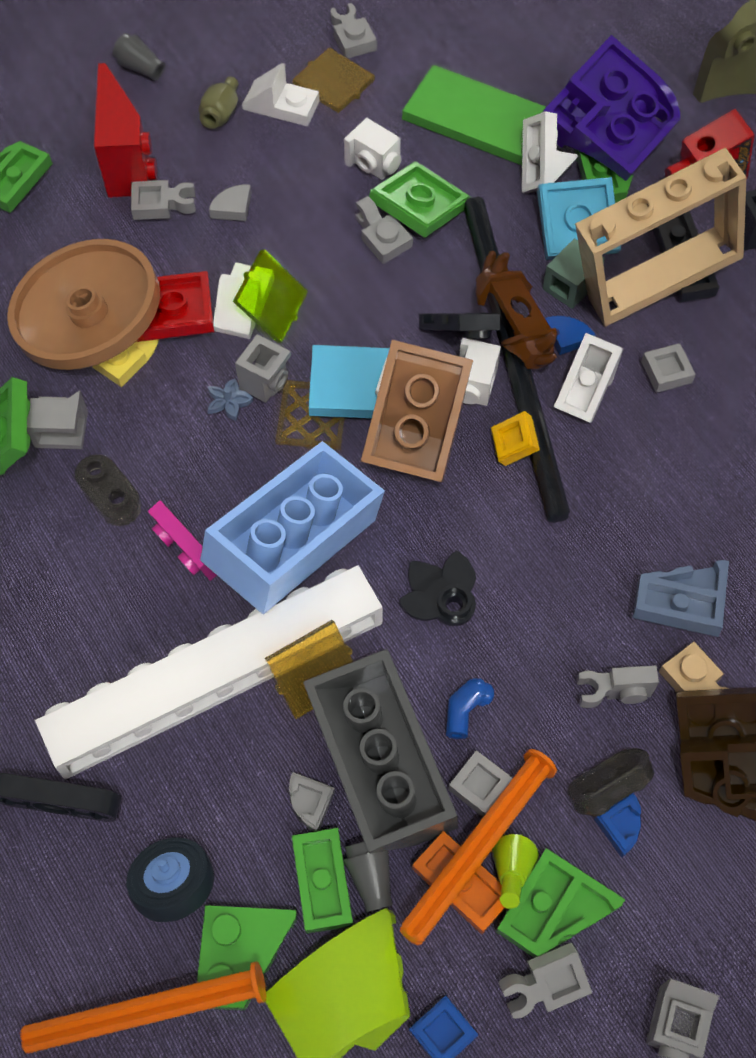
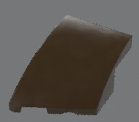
(719, 748)

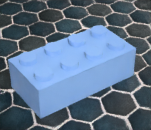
(291, 526)

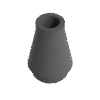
(137, 56)
(370, 875)

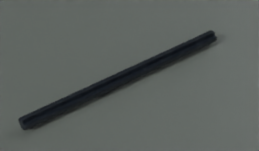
(521, 379)

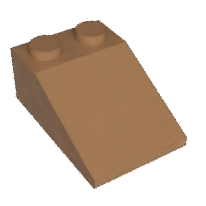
(417, 411)

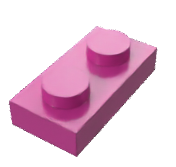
(171, 530)

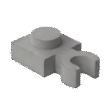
(352, 34)
(156, 199)
(554, 979)

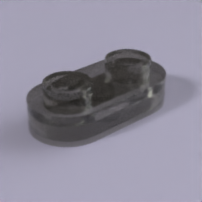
(107, 486)
(611, 781)

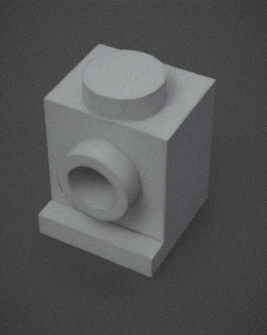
(269, 371)

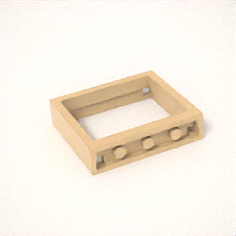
(707, 179)

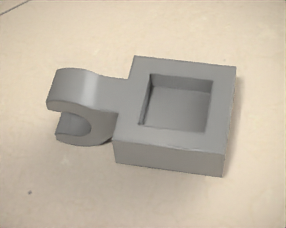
(382, 235)
(624, 683)

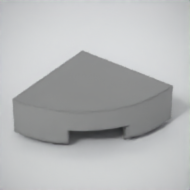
(232, 203)
(310, 800)

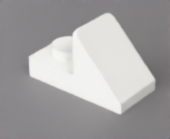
(280, 100)
(539, 155)
(228, 316)
(589, 377)

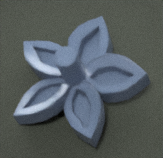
(229, 398)

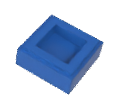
(443, 1031)

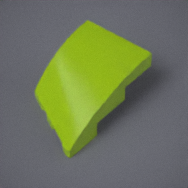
(343, 992)

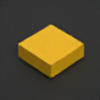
(515, 438)

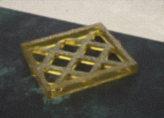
(308, 441)

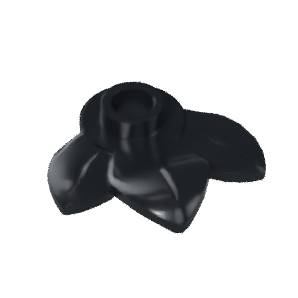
(438, 587)

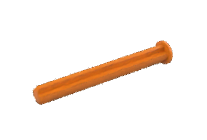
(477, 846)
(145, 1010)

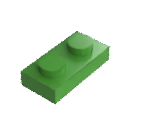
(322, 881)

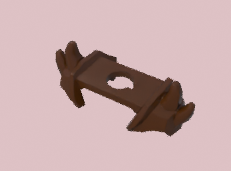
(532, 336)

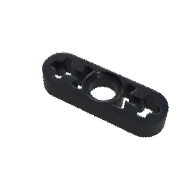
(59, 797)

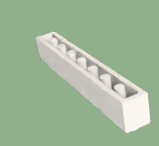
(200, 674)

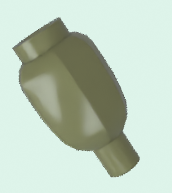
(218, 103)

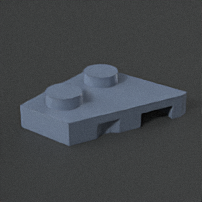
(684, 598)

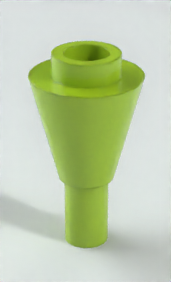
(514, 861)

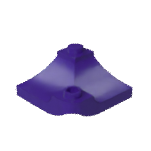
(613, 108)

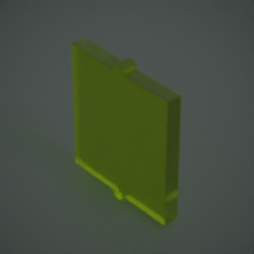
(270, 296)

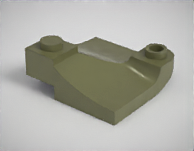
(730, 58)

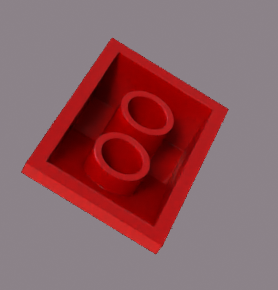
(120, 139)

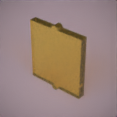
(335, 79)
(304, 659)

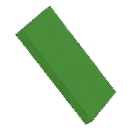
(471, 112)

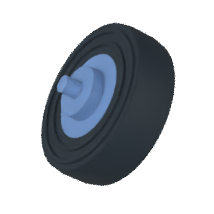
(170, 879)

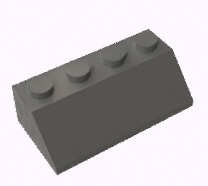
(381, 754)

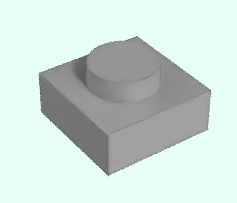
(668, 367)
(479, 783)

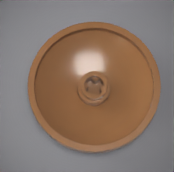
(84, 304)

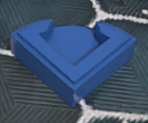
(571, 332)
(622, 824)

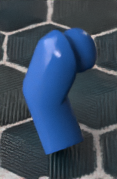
(460, 703)

